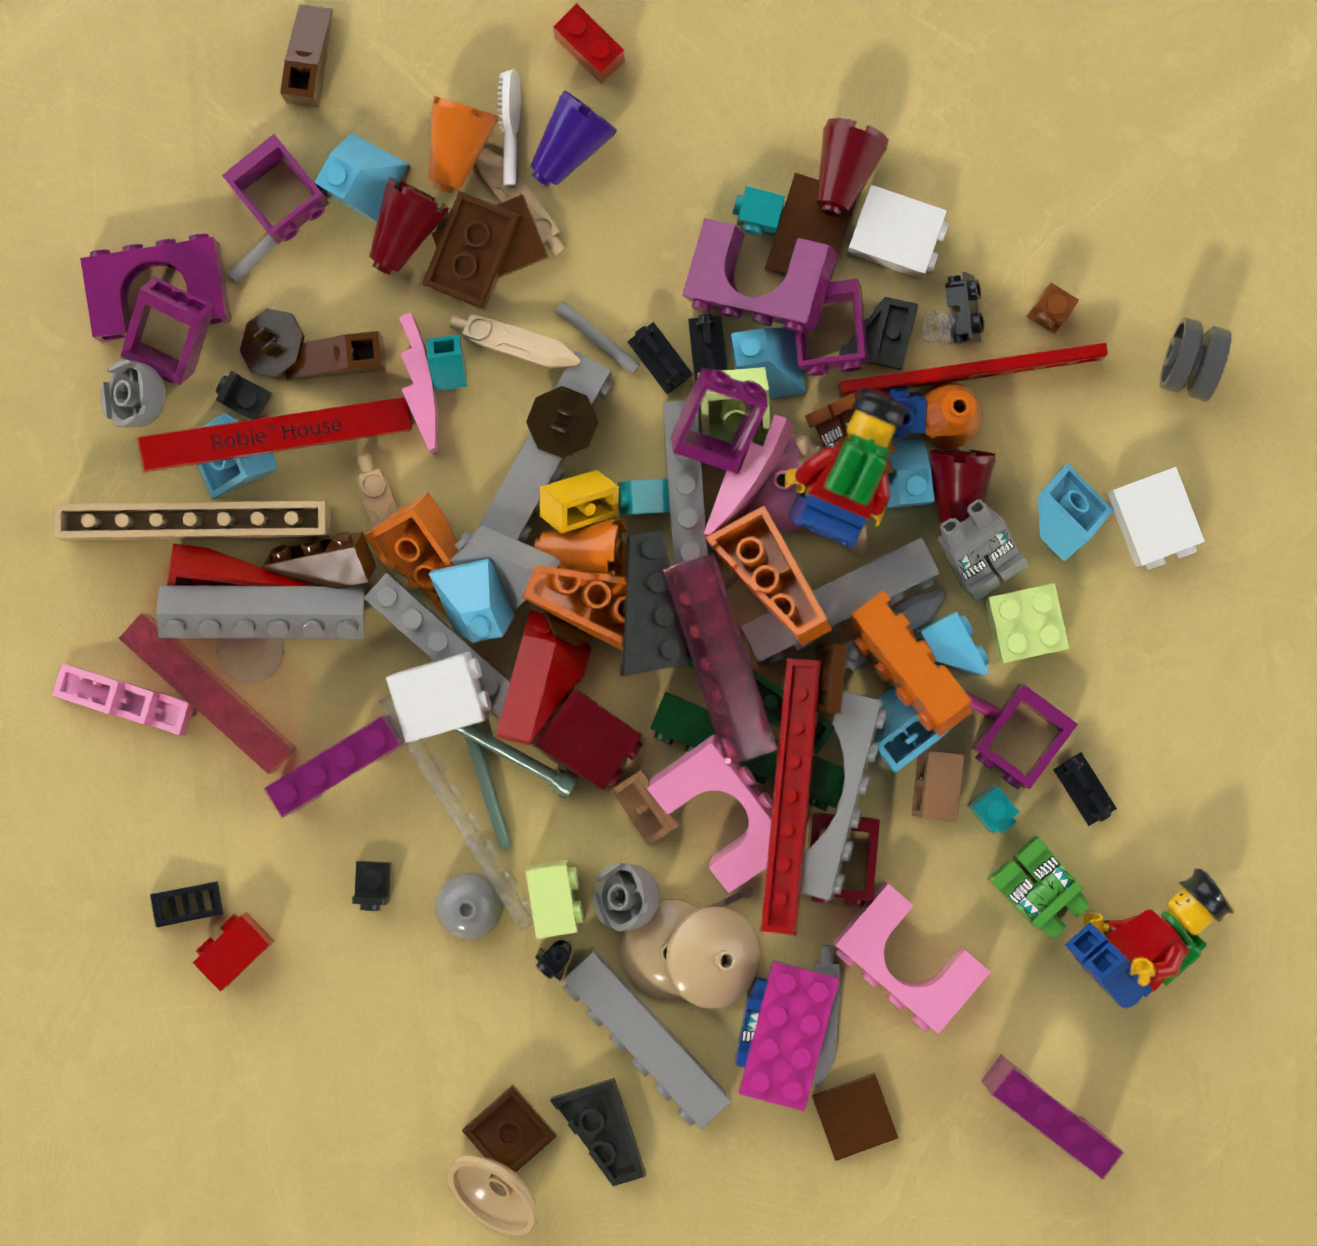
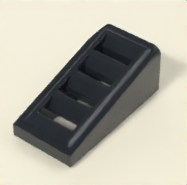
(157, 907)

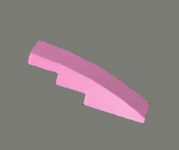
(420, 394)
(741, 489)
(123, 699)

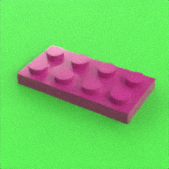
(788, 1035)

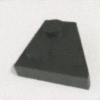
(887, 333)

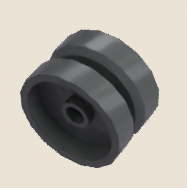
(1195, 359)

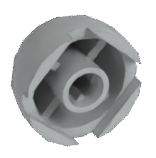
(133, 394)
(626, 897)
(468, 906)

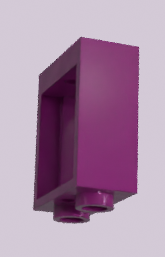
(254, 167)
(837, 292)
(179, 306)
(709, 449)
(1041, 707)

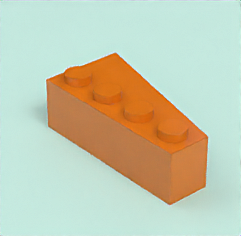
(767, 568)
(908, 665)

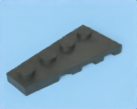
(651, 624)

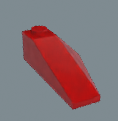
(208, 567)
(540, 680)

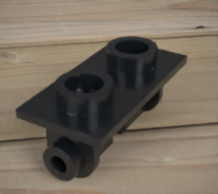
(965, 294)
(707, 343)
(659, 357)
(1085, 789)
(554, 959)

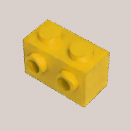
(579, 501)

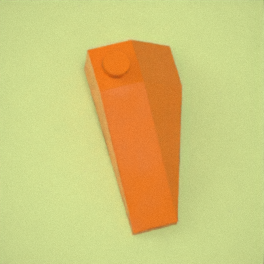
(415, 542)
(582, 599)

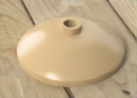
(644, 947)
(696, 957)
(493, 1194)

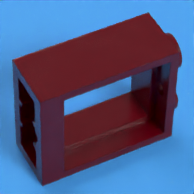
(866, 824)

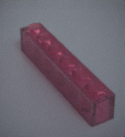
(720, 659)
(208, 694)

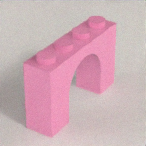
(706, 770)
(931, 1000)

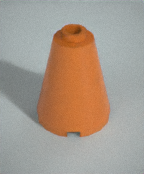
(456, 141)
(946, 426)
(589, 548)

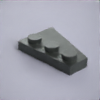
(604, 1128)

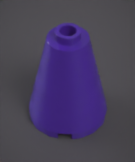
(569, 140)

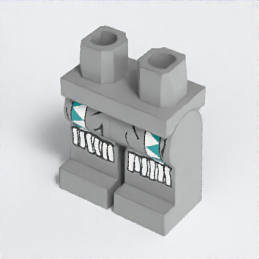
(978, 547)

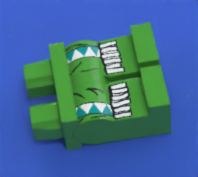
(1047, 895)

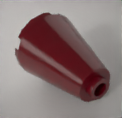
(846, 163)
(403, 225)
(959, 480)

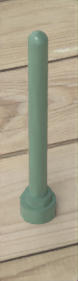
(560, 780)
(489, 793)

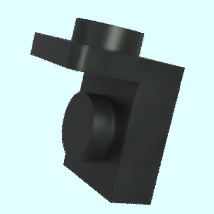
(242, 395)
(372, 884)

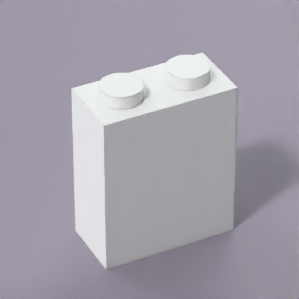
(898, 232)
(1156, 519)
(439, 696)

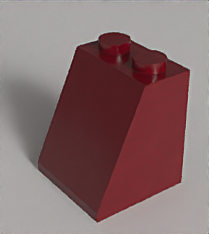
(590, 740)

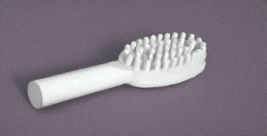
(510, 109)

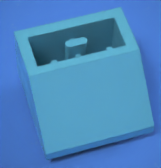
(953, 646)
(902, 734)

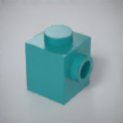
(758, 211)
(446, 362)
(643, 497)
(994, 810)

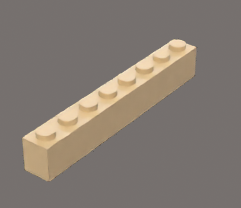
(192, 520)

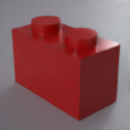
(588, 43)
(232, 951)

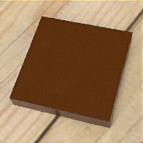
(855, 1116)
(509, 1130)

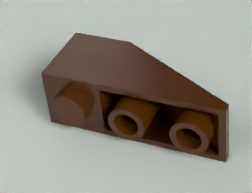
(306, 56)
(340, 356)
(329, 562)

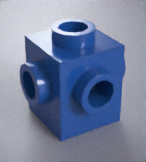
(916, 419)

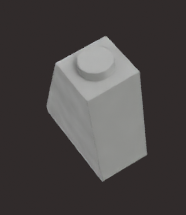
(510, 558)

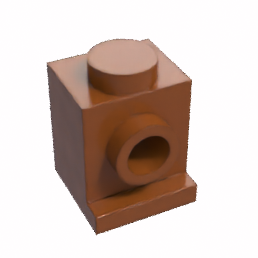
(1052, 308)

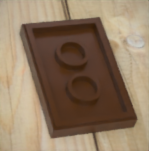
(804, 220)
(526, 245)
(471, 250)
(832, 676)

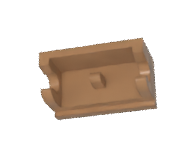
(937, 785)
(643, 808)

